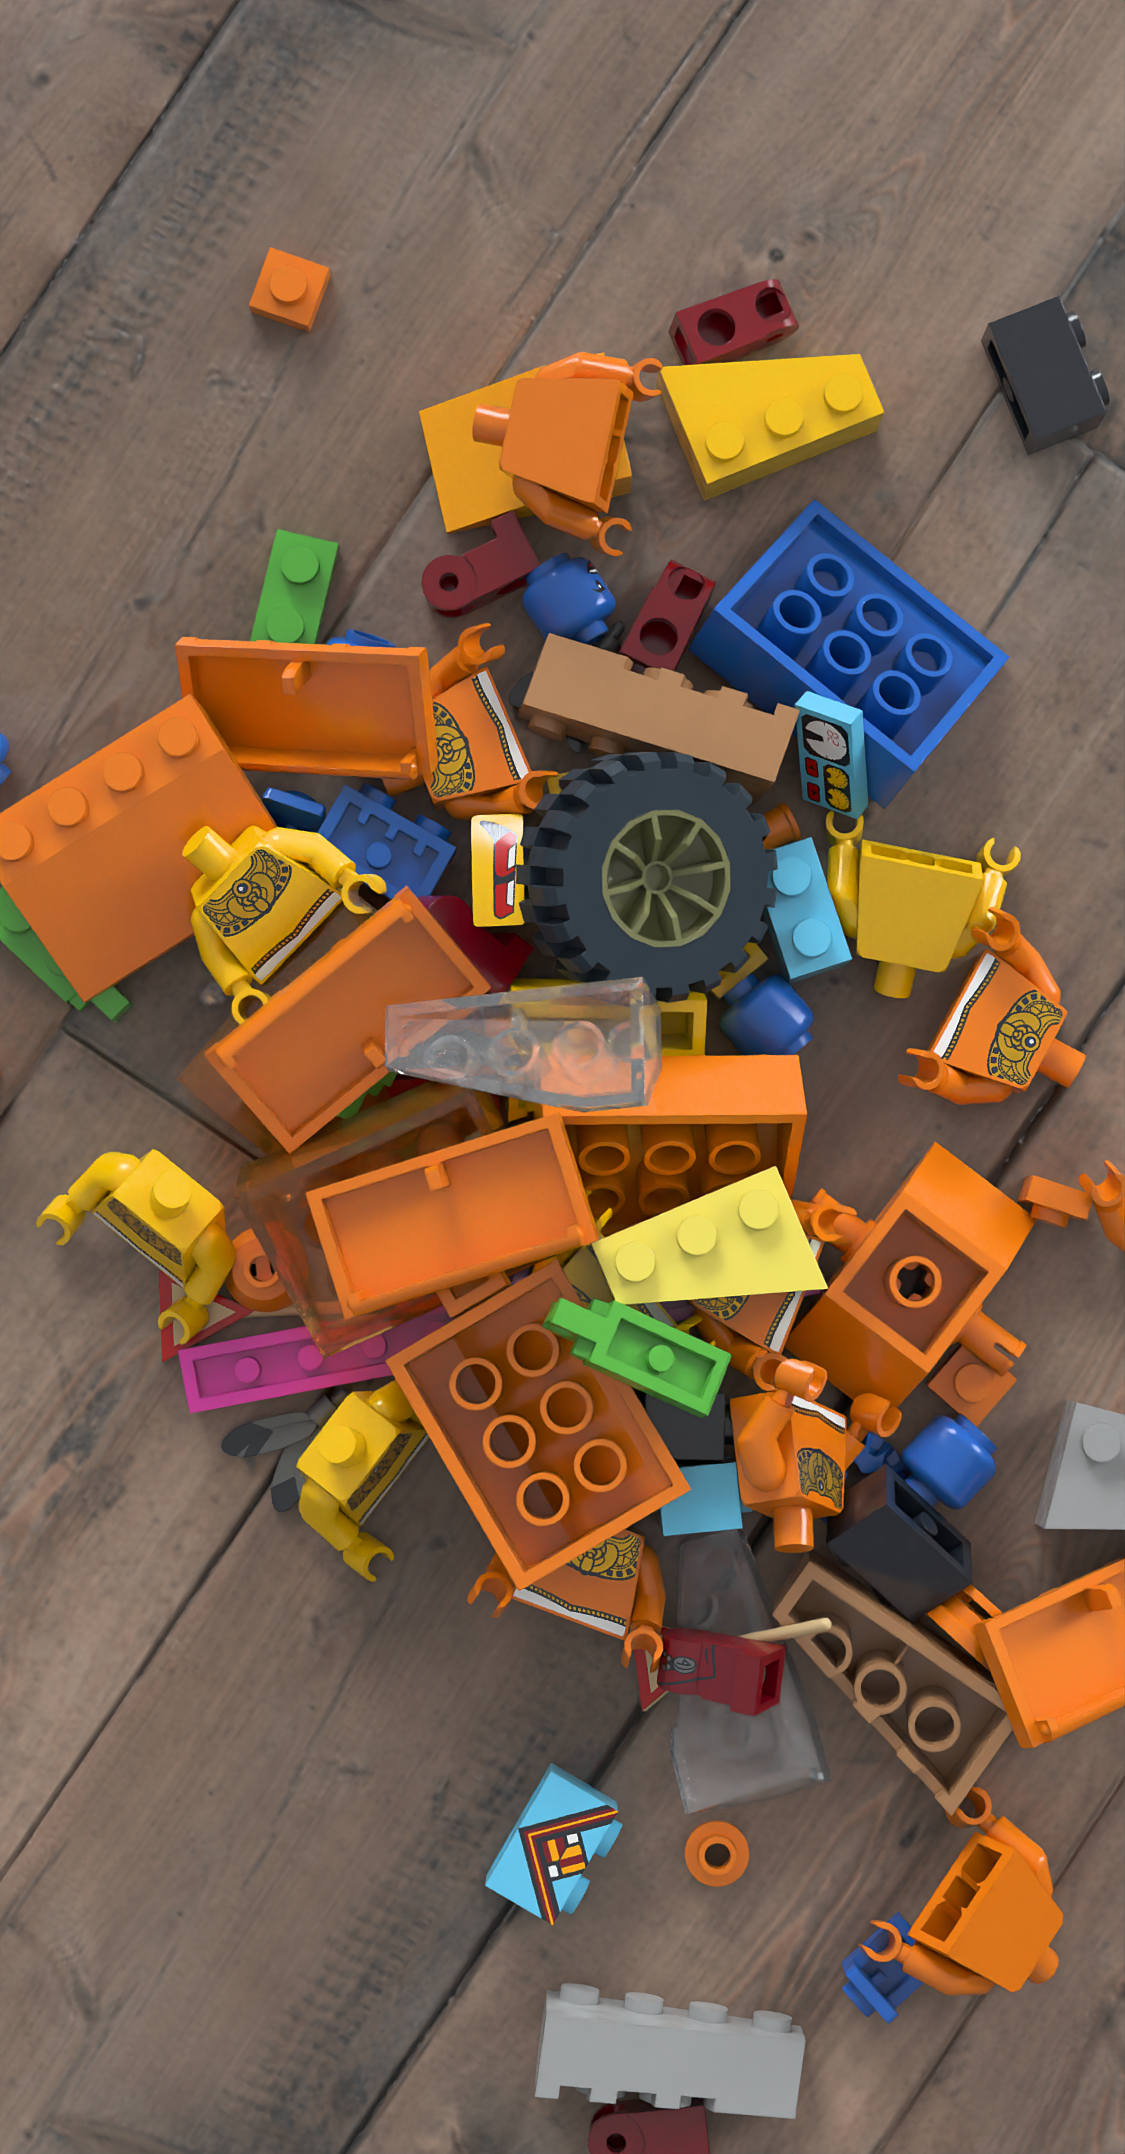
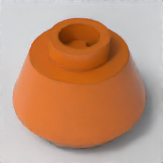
(256, 1292)

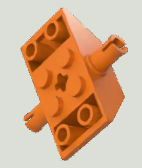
(963, 1241)

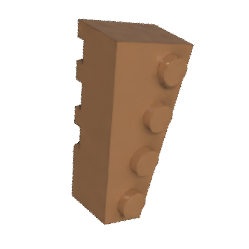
(618, 711)
(900, 1676)

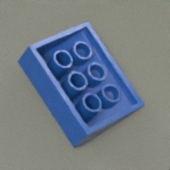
(854, 628)

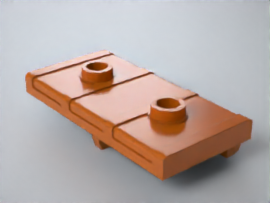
(316, 705)
(325, 1031)
(452, 1216)
(1060, 1656)

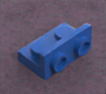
(387, 843)

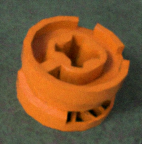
(959, 1619)

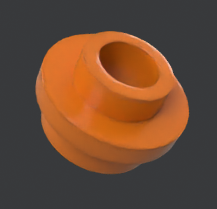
(711, 1833)

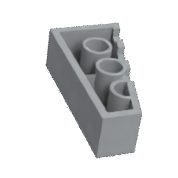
(1085, 1471)
(668, 2053)

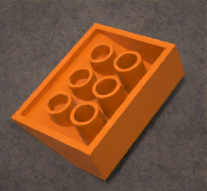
(103, 845)
(701, 1132)
(533, 1434)

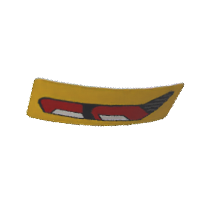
(494, 861)

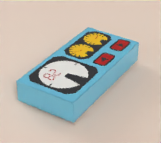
(832, 754)

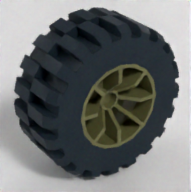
(648, 873)

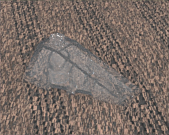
(548, 1045)
(728, 1755)

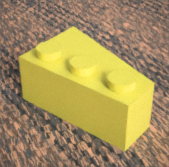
(713, 1247)

